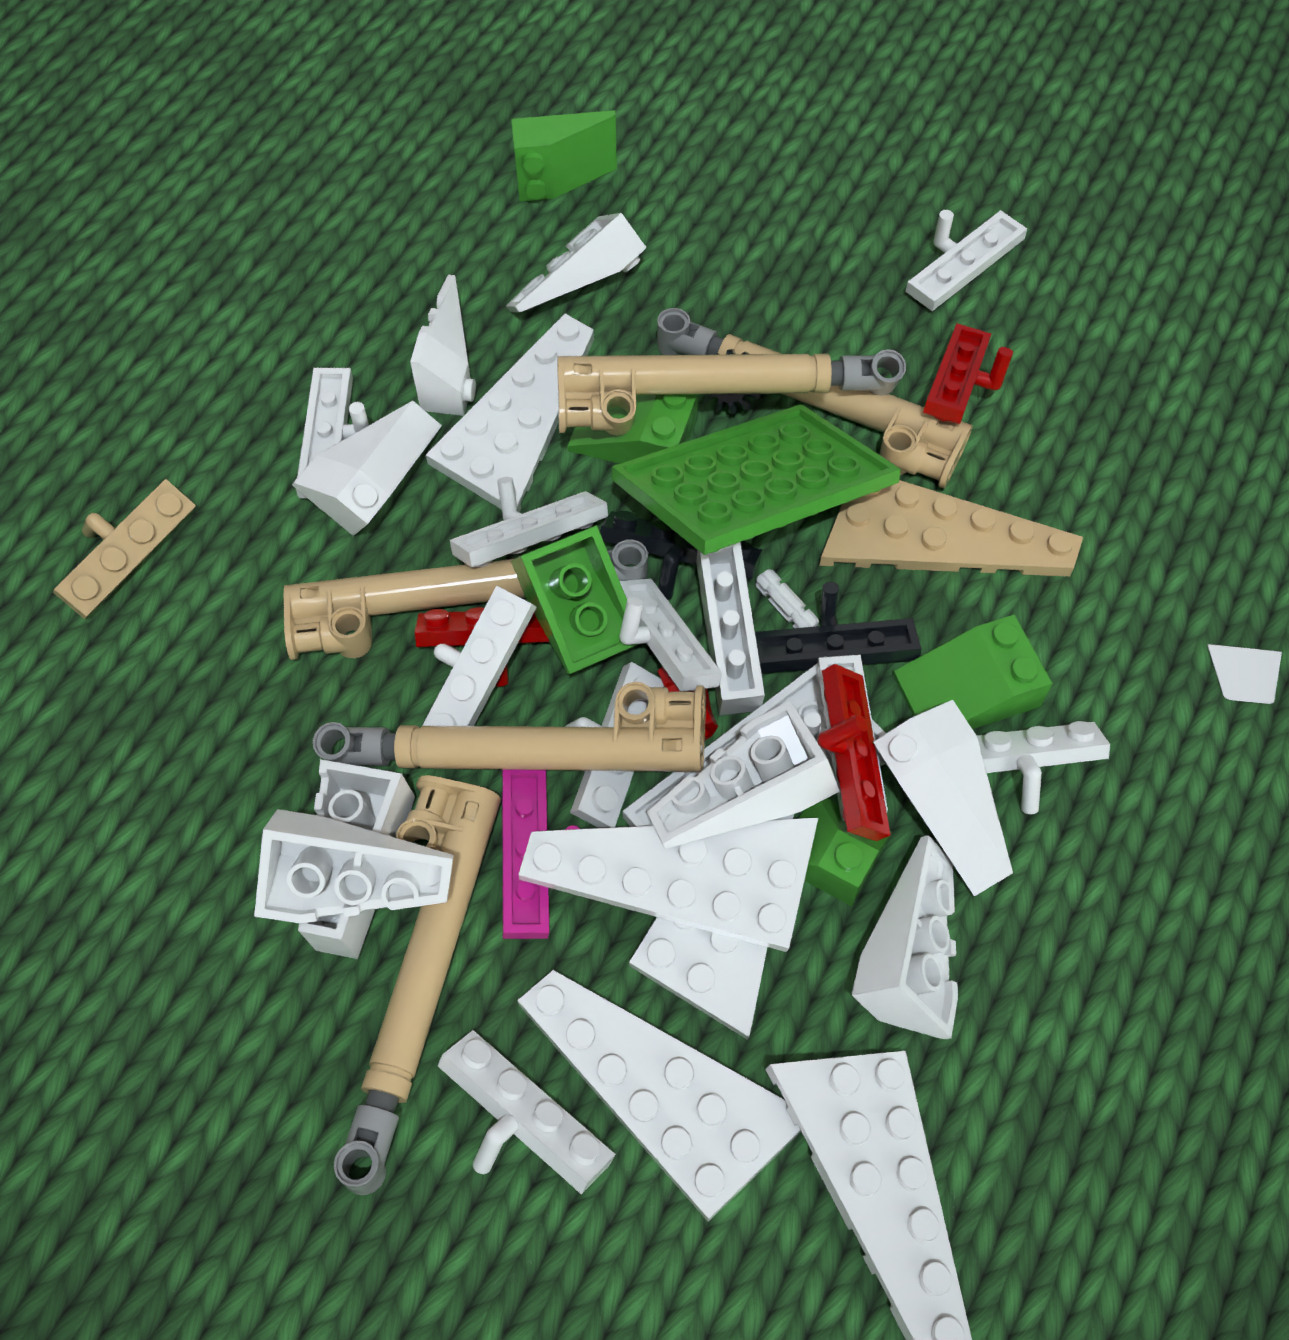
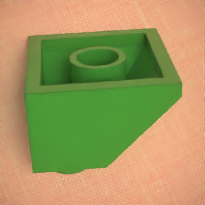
(838, 858)

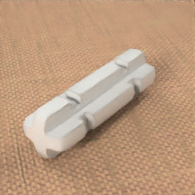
(785, 600)

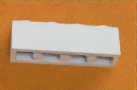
(730, 630)

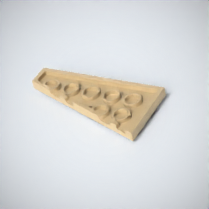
(942, 533)

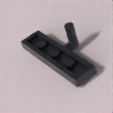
(665, 542)
(802, 647)

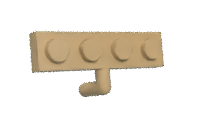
(122, 547)

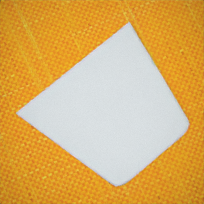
(1246, 673)

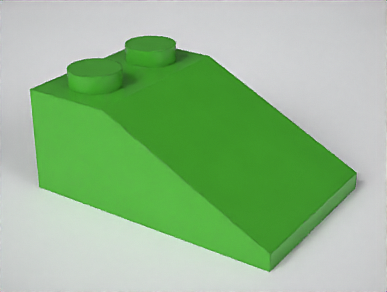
(562, 152)
(657, 425)
(575, 598)
(984, 671)

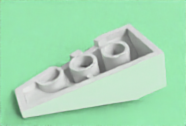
(595, 253)
(441, 357)
(365, 468)
(759, 778)
(947, 782)
(335, 868)
(906, 959)

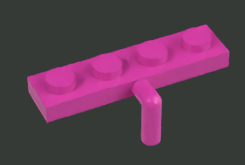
(523, 811)

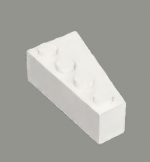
(367, 800)

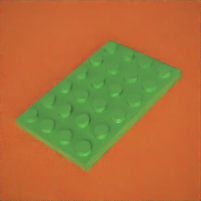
(754, 477)

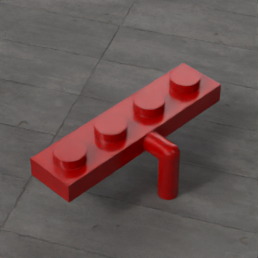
(961, 371)
(454, 628)
(855, 753)

